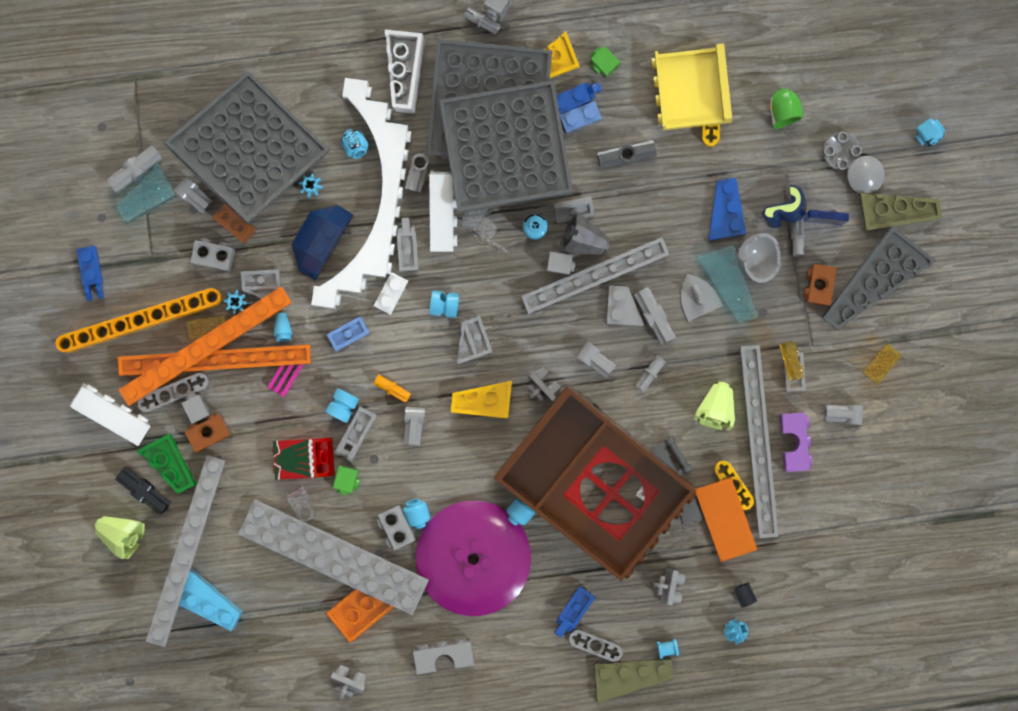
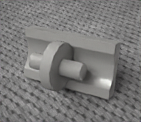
(550, 391)
(667, 586)
(356, 684)

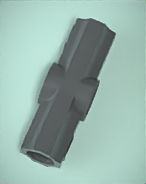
(614, 156)

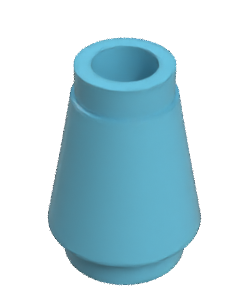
(282, 328)

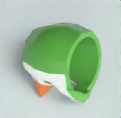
(785, 108)

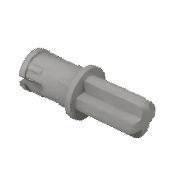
(482, 21)
(798, 238)
(650, 373)

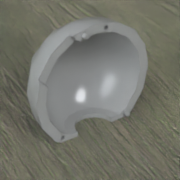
(759, 257)

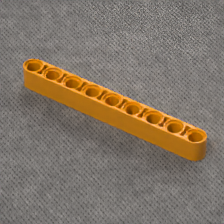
(130, 320)

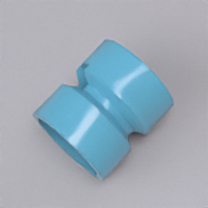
(444, 304)
(342, 405)

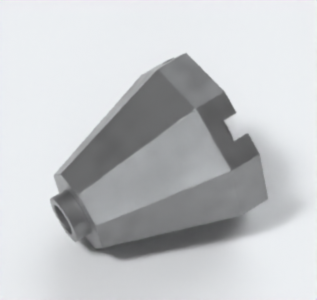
(583, 237)

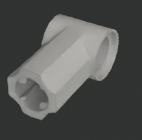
(417, 175)
(189, 192)
(592, 357)
(848, 414)
(414, 420)

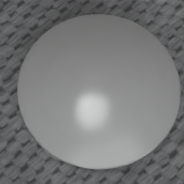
(841, 150)
(865, 174)

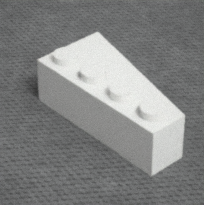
(405, 65)
(442, 212)
(110, 414)

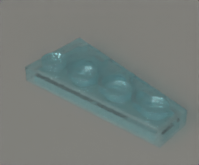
(730, 281)

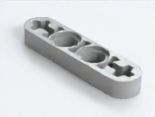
(174, 394)

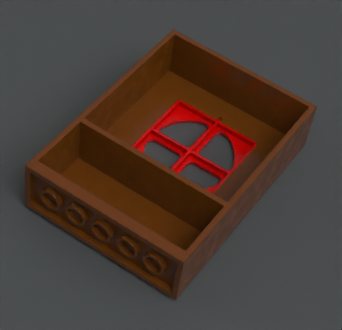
(561, 453)

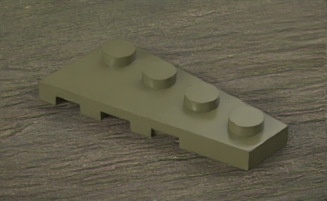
(887, 211)
(624, 677)

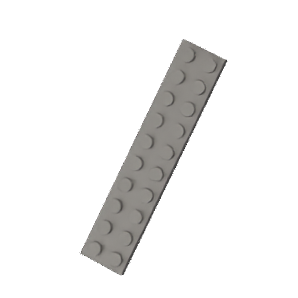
(333, 557)

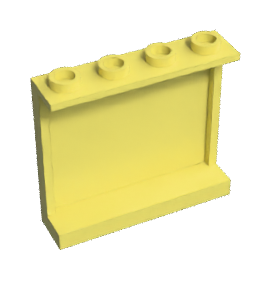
(692, 88)

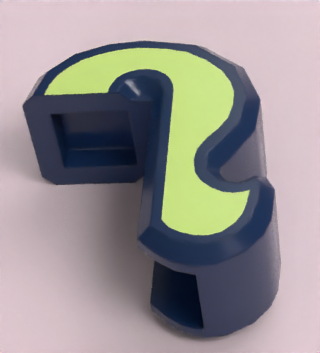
(788, 211)

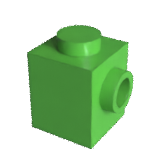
(603, 62)
(346, 480)

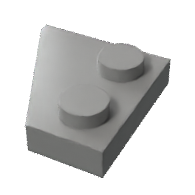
(260, 282)
(622, 308)
(473, 341)

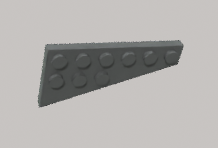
(882, 272)

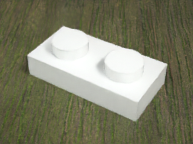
(391, 293)

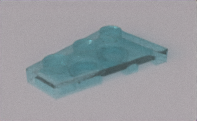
(147, 196)

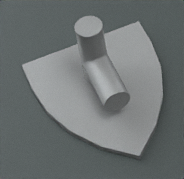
(698, 297)

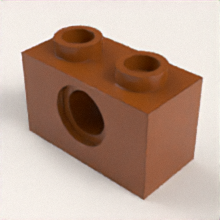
(234, 224)
(826, 275)
(219, 432)

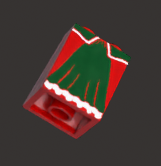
(303, 458)

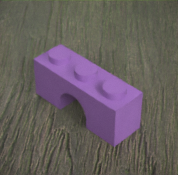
(798, 458)

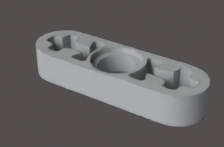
(580, 644)

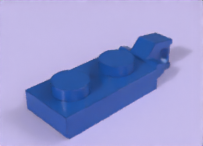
(577, 96)
(574, 611)

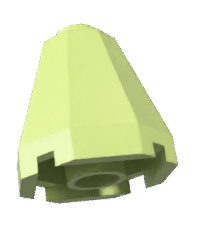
(717, 408)
(120, 535)

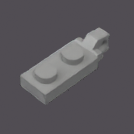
(407, 247)

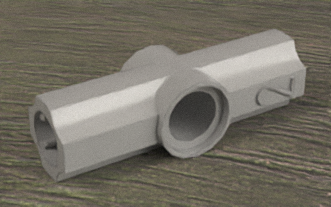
(134, 169)
(654, 315)

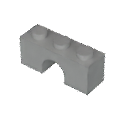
(426, 656)

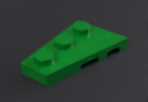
(169, 462)

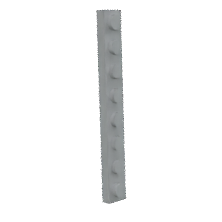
(595, 275)

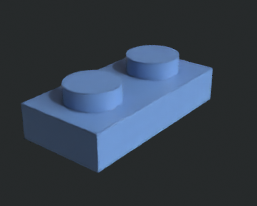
(580, 117)
(348, 333)

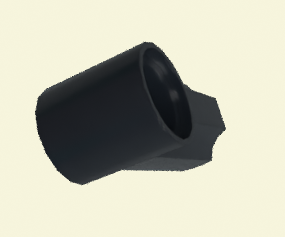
(744, 595)

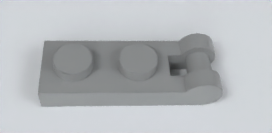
(356, 433)

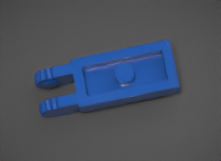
(90, 271)

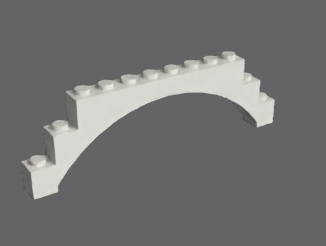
(376, 252)

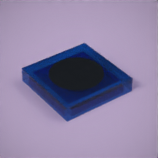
(826, 217)

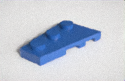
(727, 211)

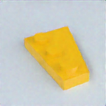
(563, 56)
(484, 401)

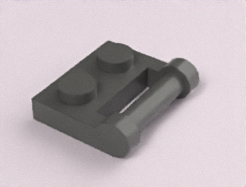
(660, 452)

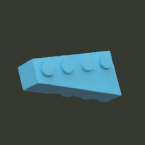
(208, 602)

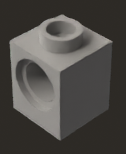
(560, 263)
(196, 408)

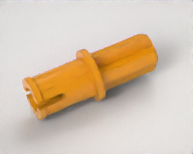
(392, 388)

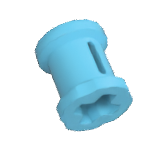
(667, 648)

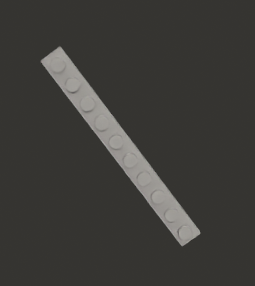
(759, 441)
(185, 551)

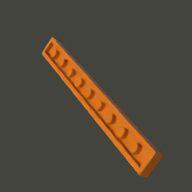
(205, 346)
(224, 359)

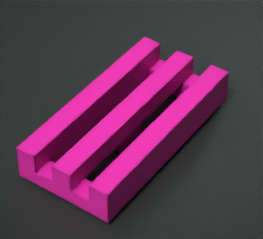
(289, 384)

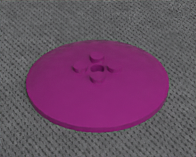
(481, 530)

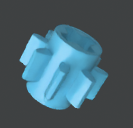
(305, 185)
(230, 302)
(736, 631)

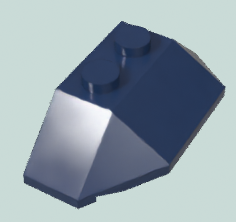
(319, 238)

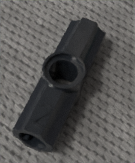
(143, 490)

